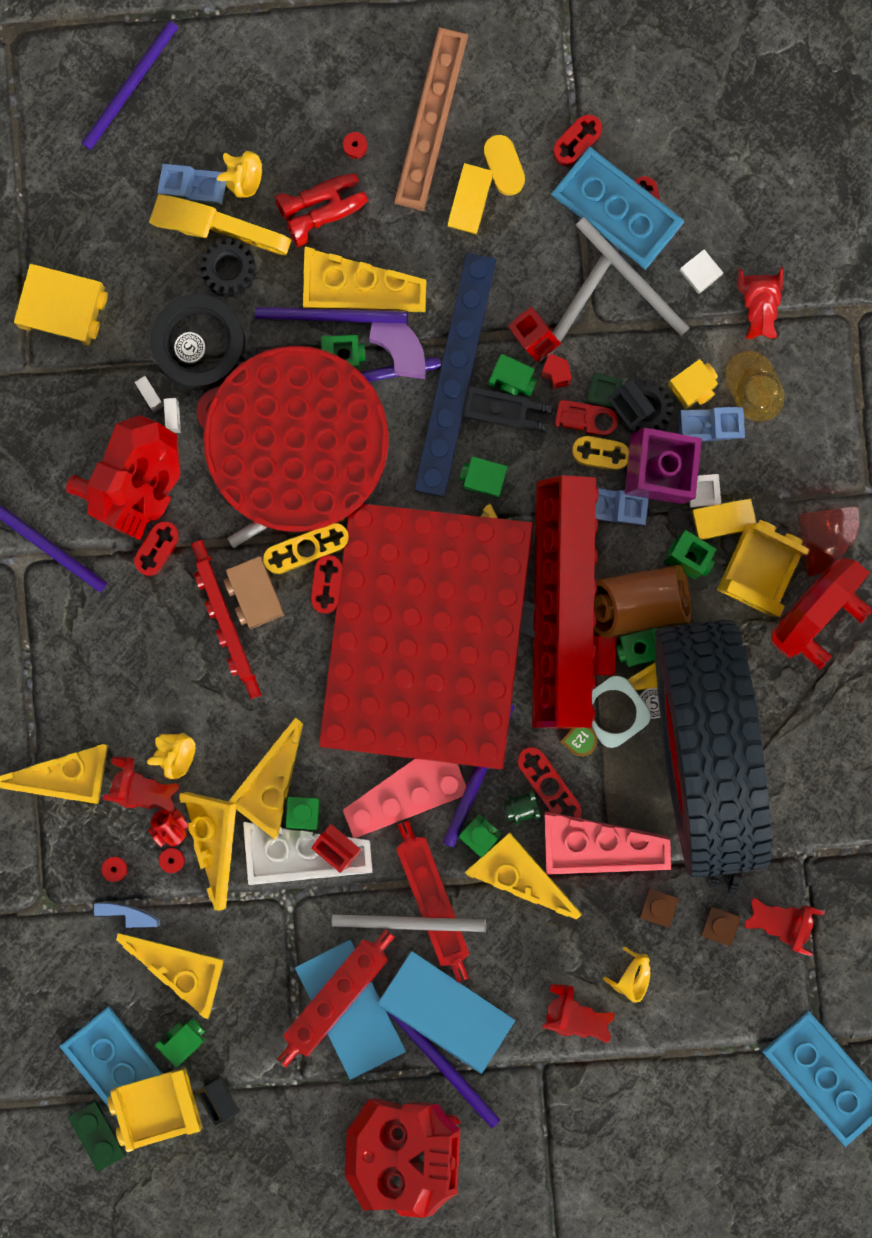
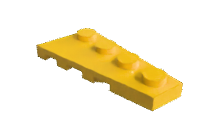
(352, 285)

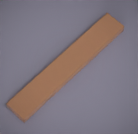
(431, 119)

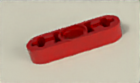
(542, 762)

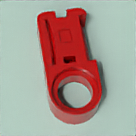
(582, 417)

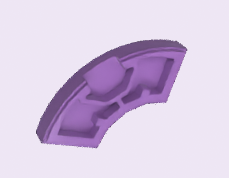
(402, 346)

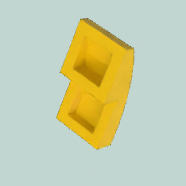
(470, 198)
(182, 215)
(723, 519)

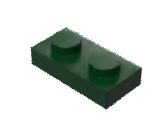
(97, 1136)

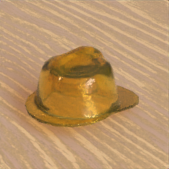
(755, 386)

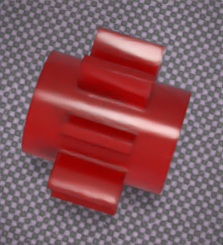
(168, 827)

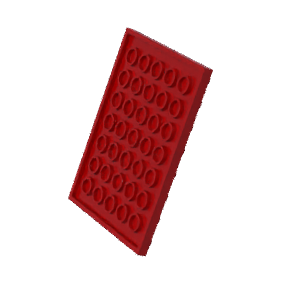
(427, 635)

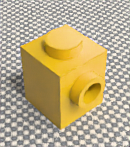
(694, 384)

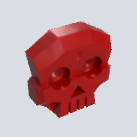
(133, 476)
(817, 607)
(378, 1156)

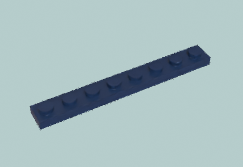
(455, 375)

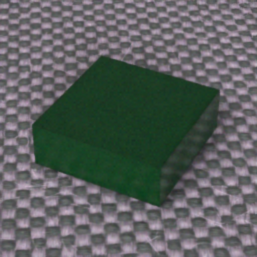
(601, 388)

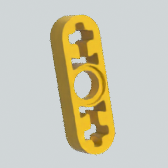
(250, 233)
(287, 563)

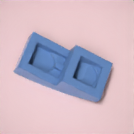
(191, 184)
(712, 424)
(621, 508)
(134, 916)

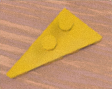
(68, 777)
(266, 788)
(213, 838)
(516, 871)

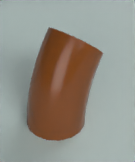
(642, 601)

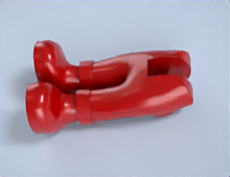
(333, 211)

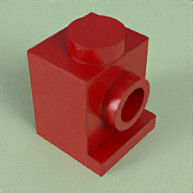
(534, 334)

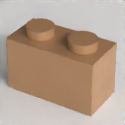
(254, 593)

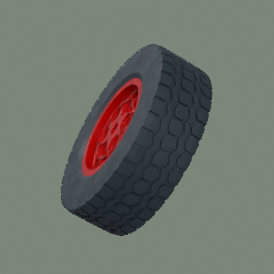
(713, 748)

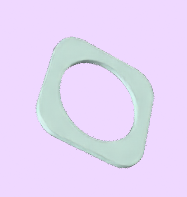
(642, 716)

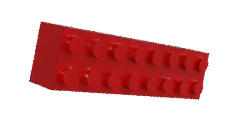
(566, 595)

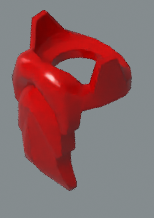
(761, 297)
(133, 790)
(789, 924)
(569, 1018)

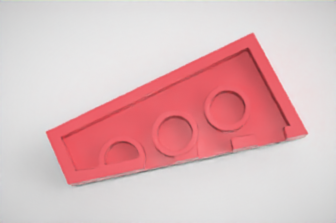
(405, 794)
(595, 847)

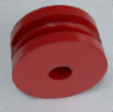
(350, 140)
(178, 857)
(107, 869)

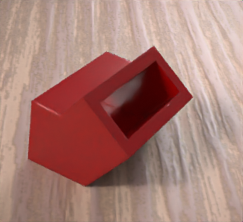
(557, 372)
(605, 659)
(336, 848)

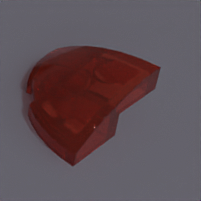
(828, 536)

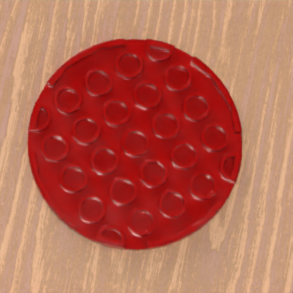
(296, 438)

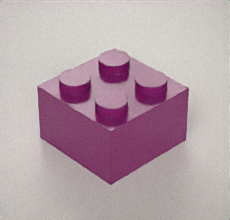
(663, 466)

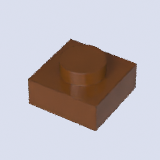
(659, 908)
(720, 926)

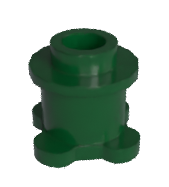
(522, 807)

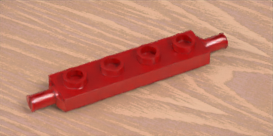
(217, 608)
(432, 899)
(335, 998)

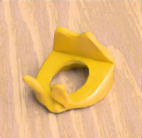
(242, 174)
(173, 754)
(631, 988)

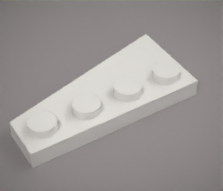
(292, 857)

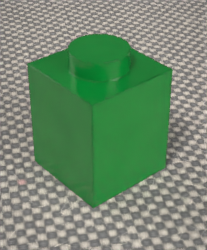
(483, 477)
(303, 813)

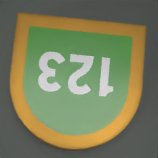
(580, 741)

